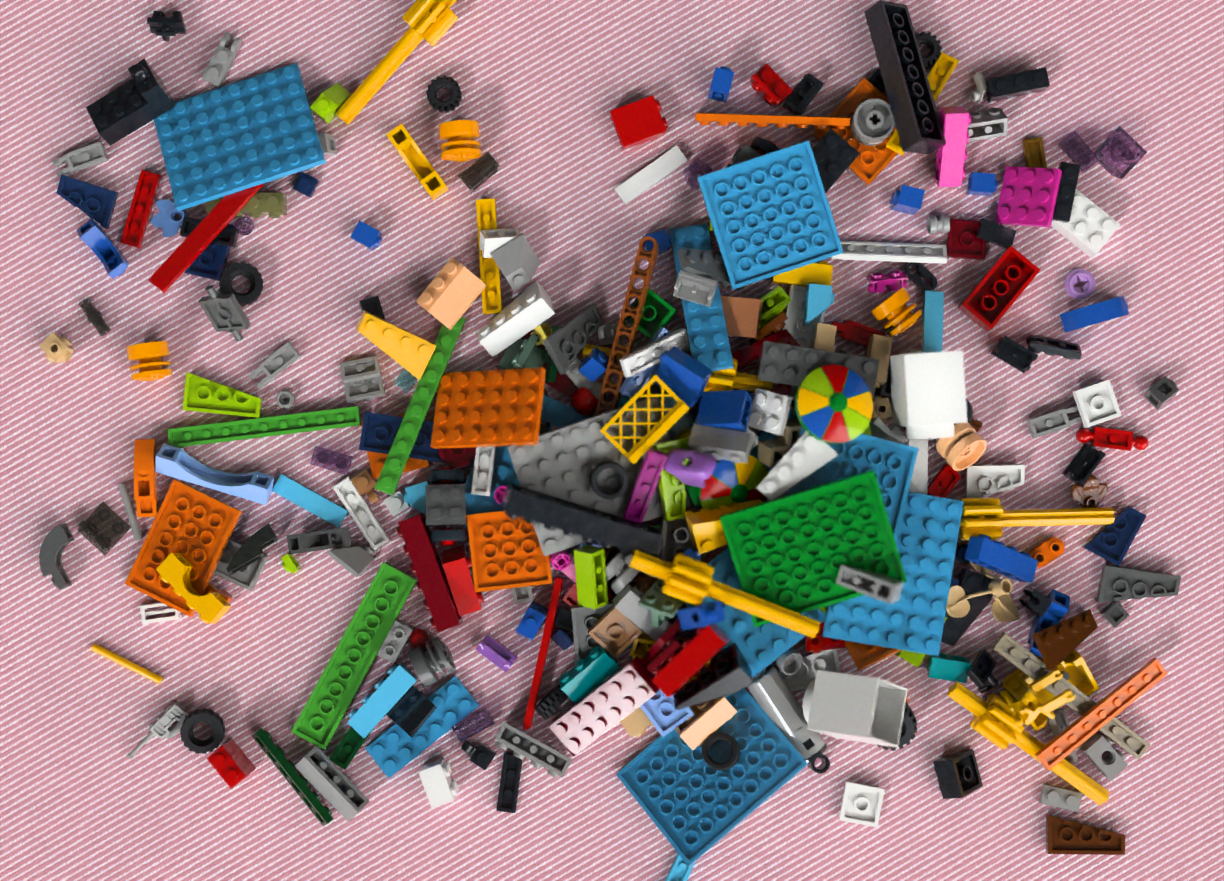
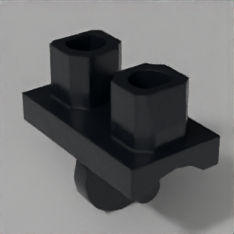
(166, 26)

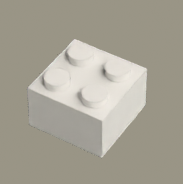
(438, 782)

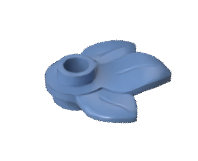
(167, 218)

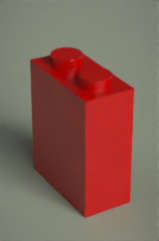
(638, 122)
(231, 763)

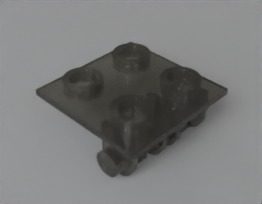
(103, 528)

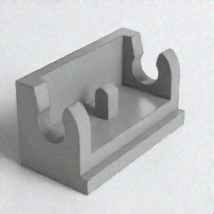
(695, 288)

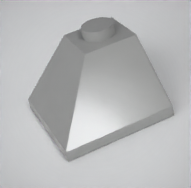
(516, 261)
(354, 559)

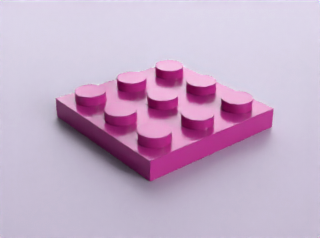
(1028, 196)

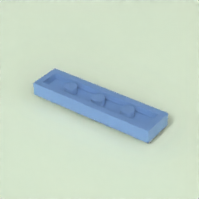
(636, 382)

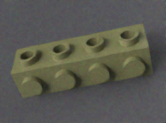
(260, 204)

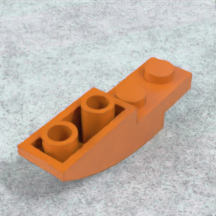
(145, 477)

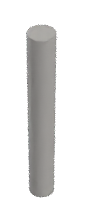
(130, 512)

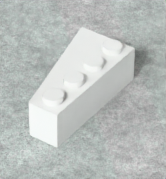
(516, 319)

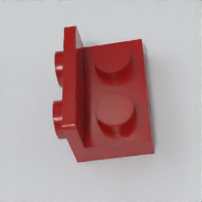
(770, 85)

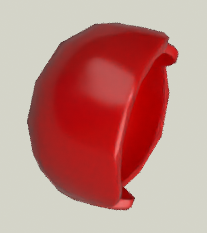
(584, 401)

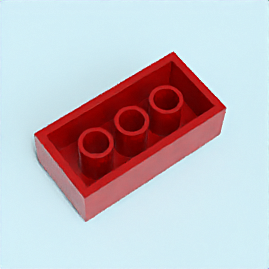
(998, 288)
(690, 660)

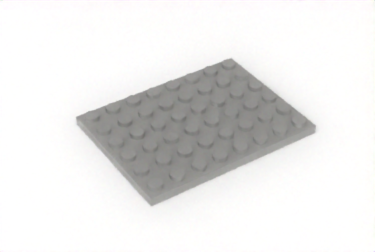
(565, 460)

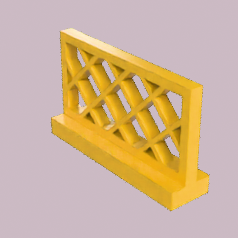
(657, 431)

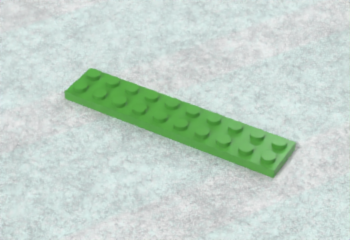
(354, 655)

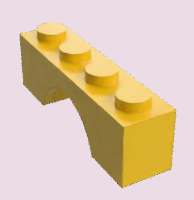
(417, 162)
(176, 571)

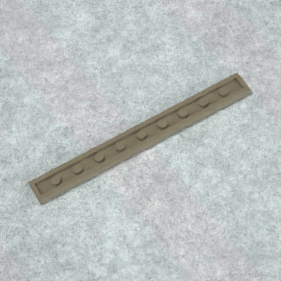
(1080, 704)

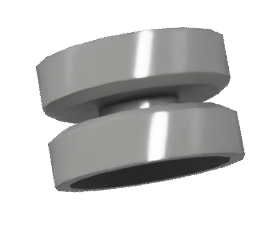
(862, 122)
(619, 569)

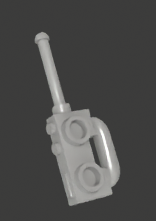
(161, 726)

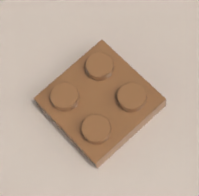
(614, 632)

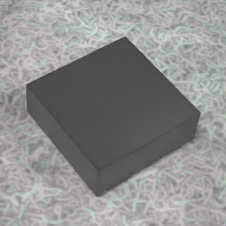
(1115, 614)

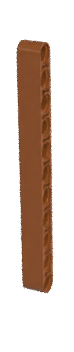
(622, 329)

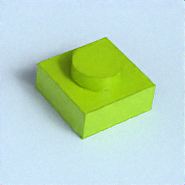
(290, 563)

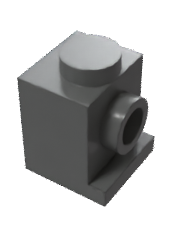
(1155, 393)

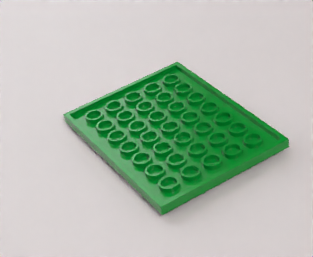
(797, 542)

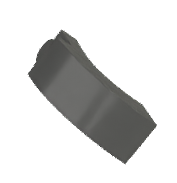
(319, 540)
(51, 555)

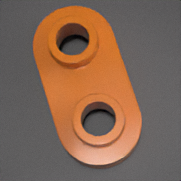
(1046, 551)

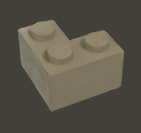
(773, 450)

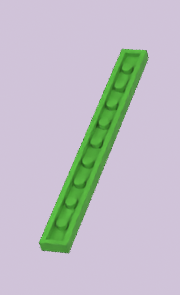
(418, 408)
(264, 427)

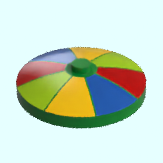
(833, 404)
(732, 484)

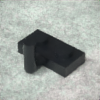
(981, 671)

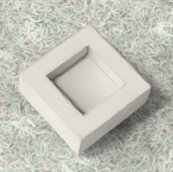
(396, 503)

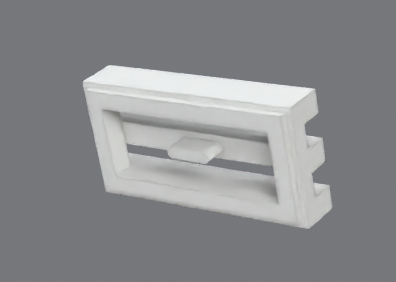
(144, 614)

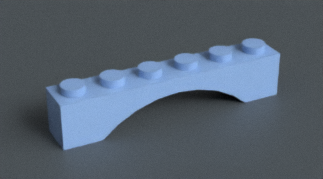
(178, 464)

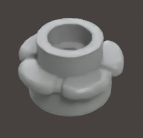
(290, 399)

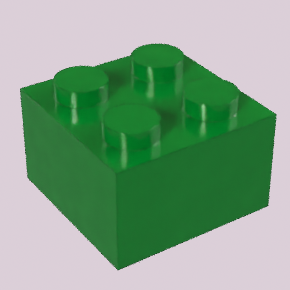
(655, 314)

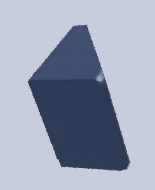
(562, 639)

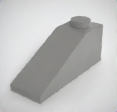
(870, 583)

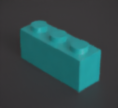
(588, 673)

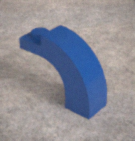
(104, 248)
(1094, 314)
(1052, 616)

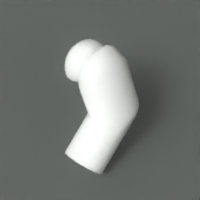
(981, 88)

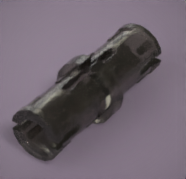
(94, 317)

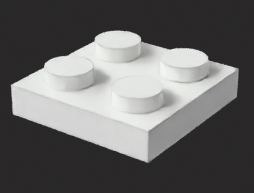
(1096, 403)
(769, 411)
(861, 804)

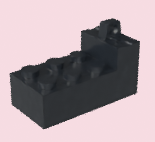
(131, 104)

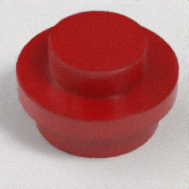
(419, 637)

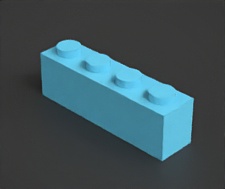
(382, 700)

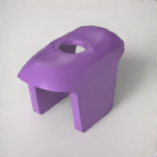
(692, 475)

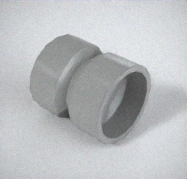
(789, 662)

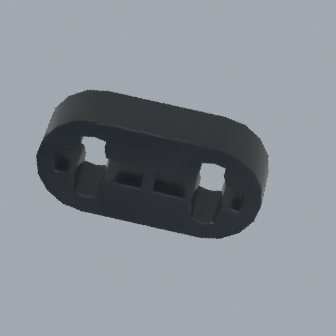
(917, 280)

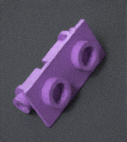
(496, 653)

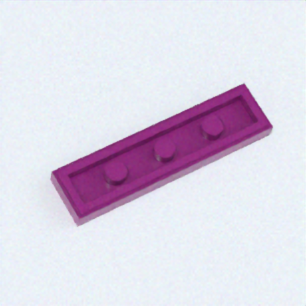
(645, 485)

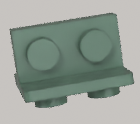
(523, 355)
(660, 604)

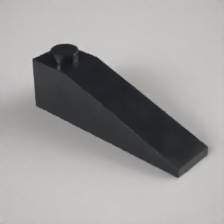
(971, 583)
(723, 677)

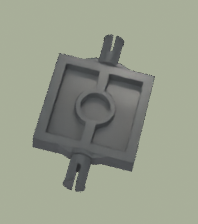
(224, 312)

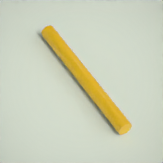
(126, 663)

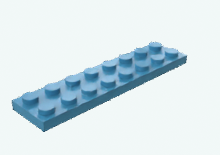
(704, 324)

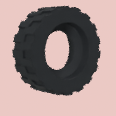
(245, 270)
(211, 743)

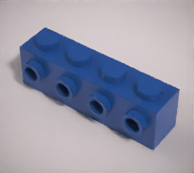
(1001, 559)

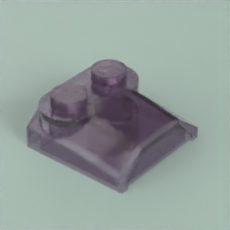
(1119, 153)

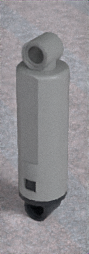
(787, 714)

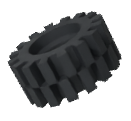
(933, 44)
(438, 84)
(551, 702)

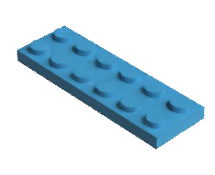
(397, 748)

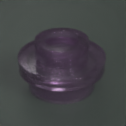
(244, 225)

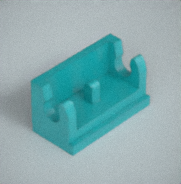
(948, 667)

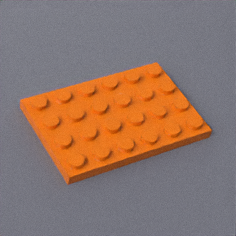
(488, 408)
(187, 525)

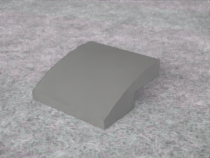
(362, 379)
(881, 431)

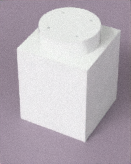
(928, 393)
(855, 708)

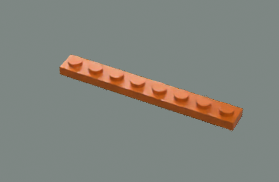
(779, 120)
(1101, 714)

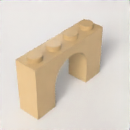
(878, 347)

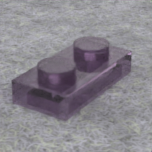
(1078, 151)
(331, 460)
(473, 725)

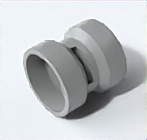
(938, 223)

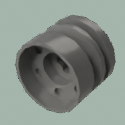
(430, 661)

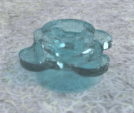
(405, 376)

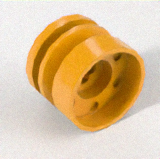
(460, 143)
(897, 312)
(149, 360)

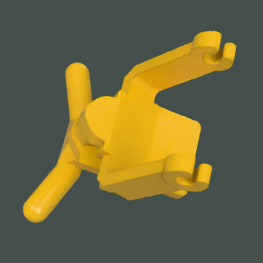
(1031, 705)

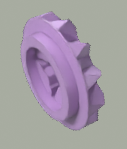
(1083, 276)

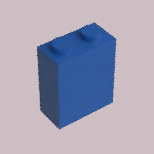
(683, 375)
(725, 409)

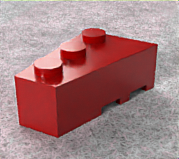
(461, 581)

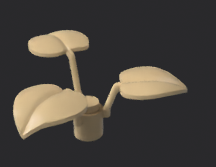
(1002, 607)

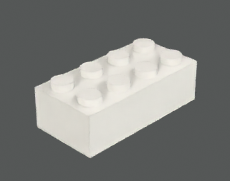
(1088, 225)

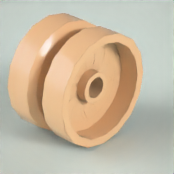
(963, 448)

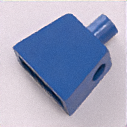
(708, 614)
(532, 620)

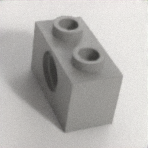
(395, 641)
(1096, 747)

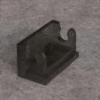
(479, 172)

